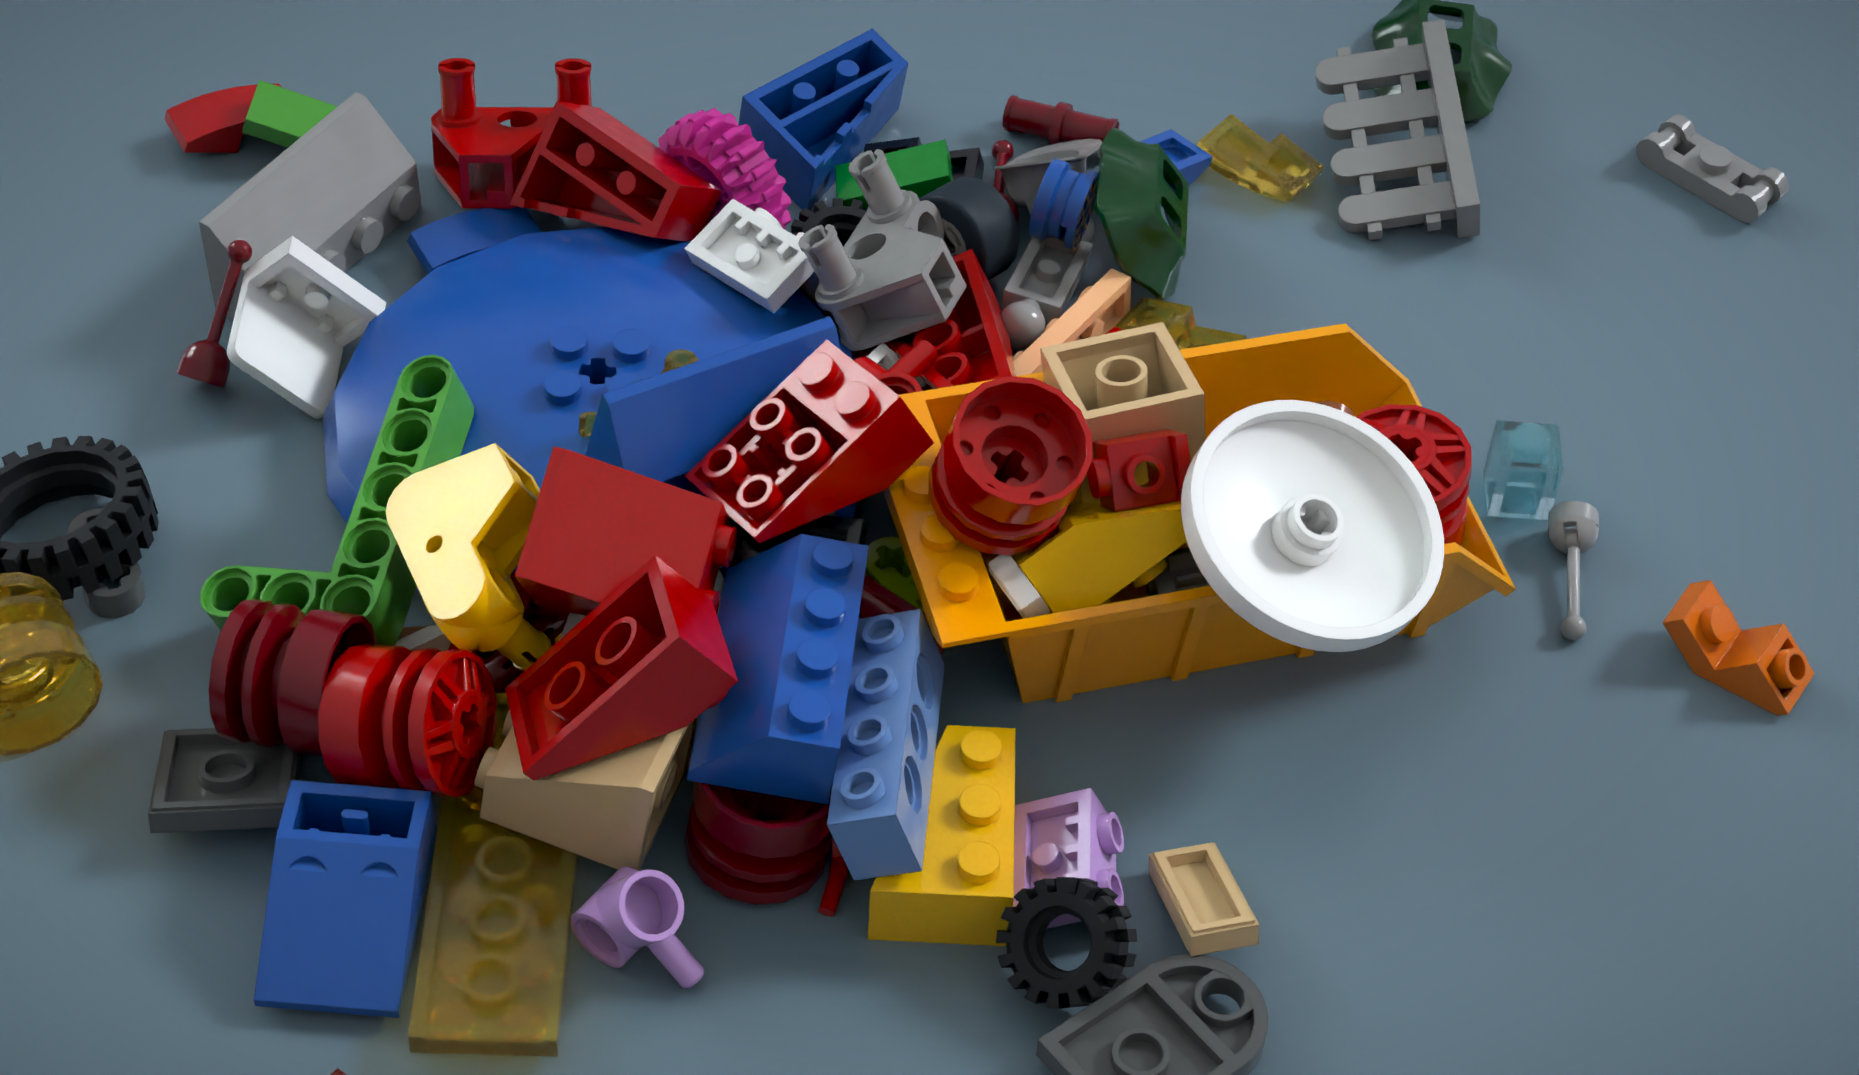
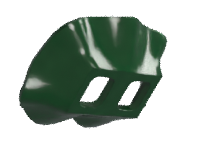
(1481, 65)
(1128, 198)

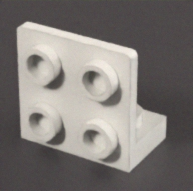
(754, 256)

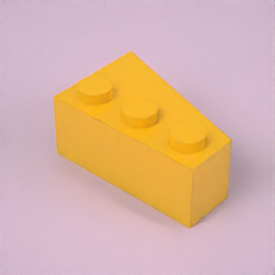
(966, 850)

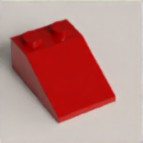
(622, 674)

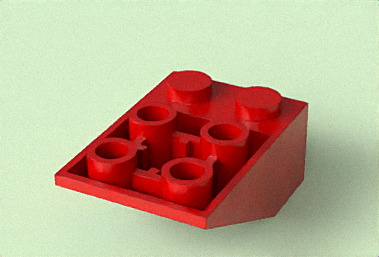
(811, 447)

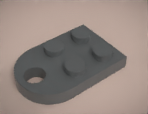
(1162, 1025)

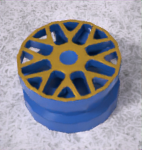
(1063, 204)

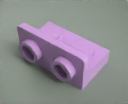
(1067, 839)

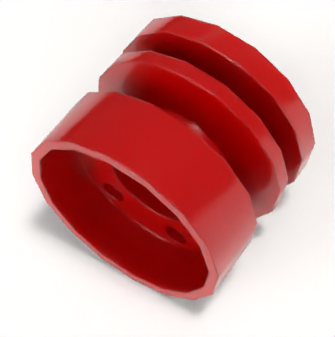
(1017, 435)
(1437, 452)
(407, 718)

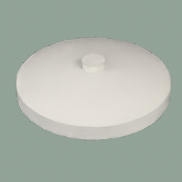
(1312, 525)

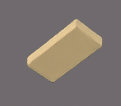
(1203, 899)

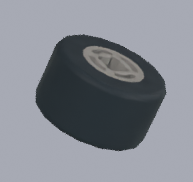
(978, 220)

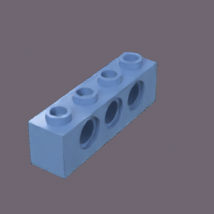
(887, 747)

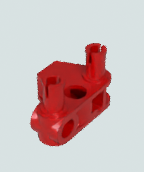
(475, 153)

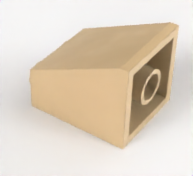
(1128, 387)
(594, 809)

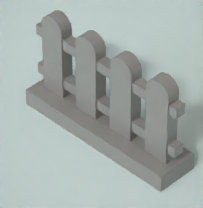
(1417, 156)

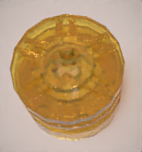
(44, 667)

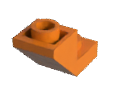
(1752, 663)

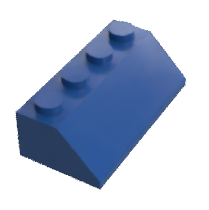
(678, 416)
(792, 647)

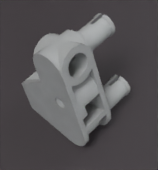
(892, 269)

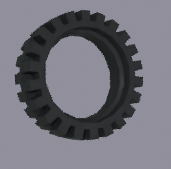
(98, 545)

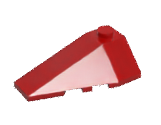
(972, 340)

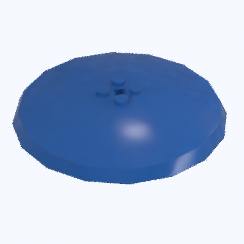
(540, 339)

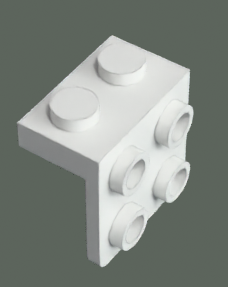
(295, 321)

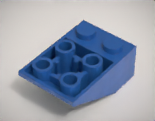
(345, 898)

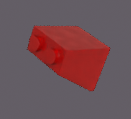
(605, 523)

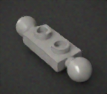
(1043, 286)

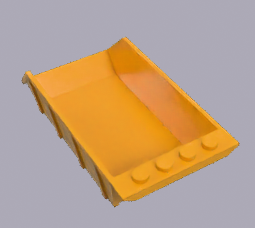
(1179, 630)

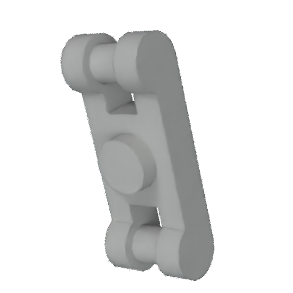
(1711, 170)

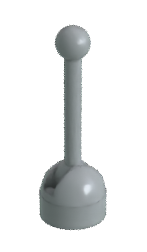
(1573, 542)

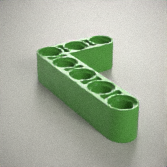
(369, 574)

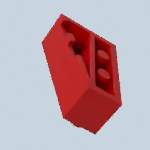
(613, 177)

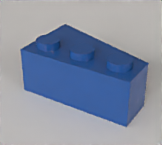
(825, 112)

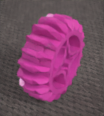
(730, 160)

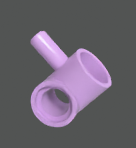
(633, 913)

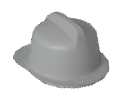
(1027, 171)

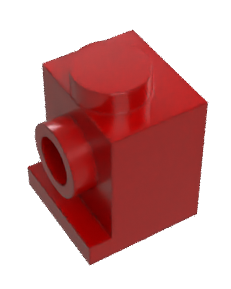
(1114, 464)

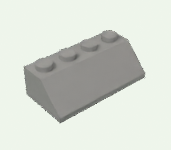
(330, 189)

